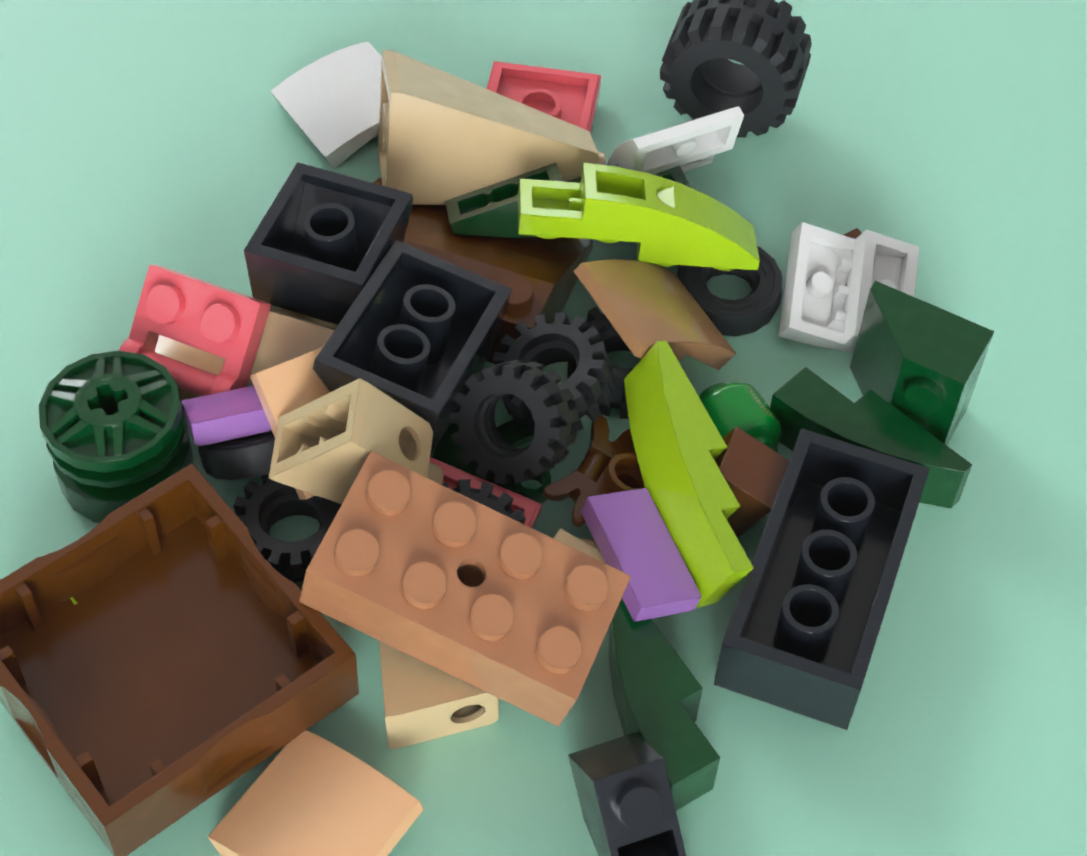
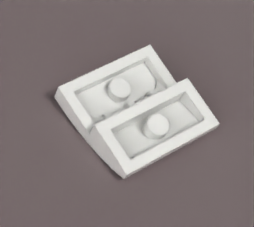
(336, 100)
(685, 144)
(820, 263)

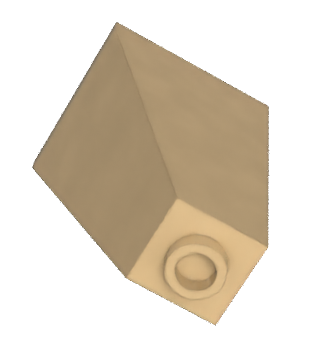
(457, 137)

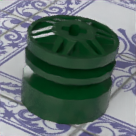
(113, 430)

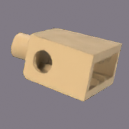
(330, 438)
(427, 702)

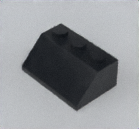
(416, 333)

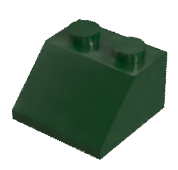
(919, 358)

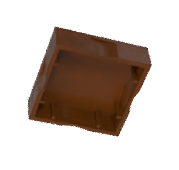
(169, 666)

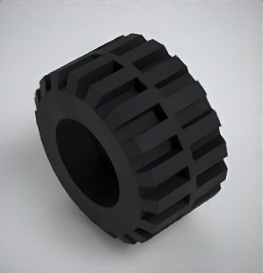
(746, 31)

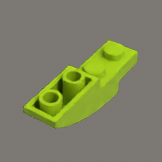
(627, 205)

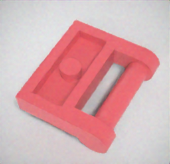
(202, 318)

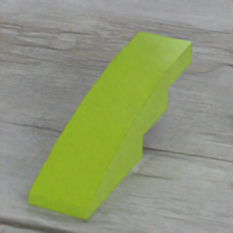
(678, 467)

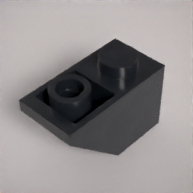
(627, 799)

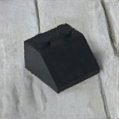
(323, 241)

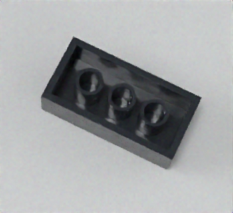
(821, 579)

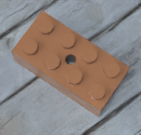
(464, 589)

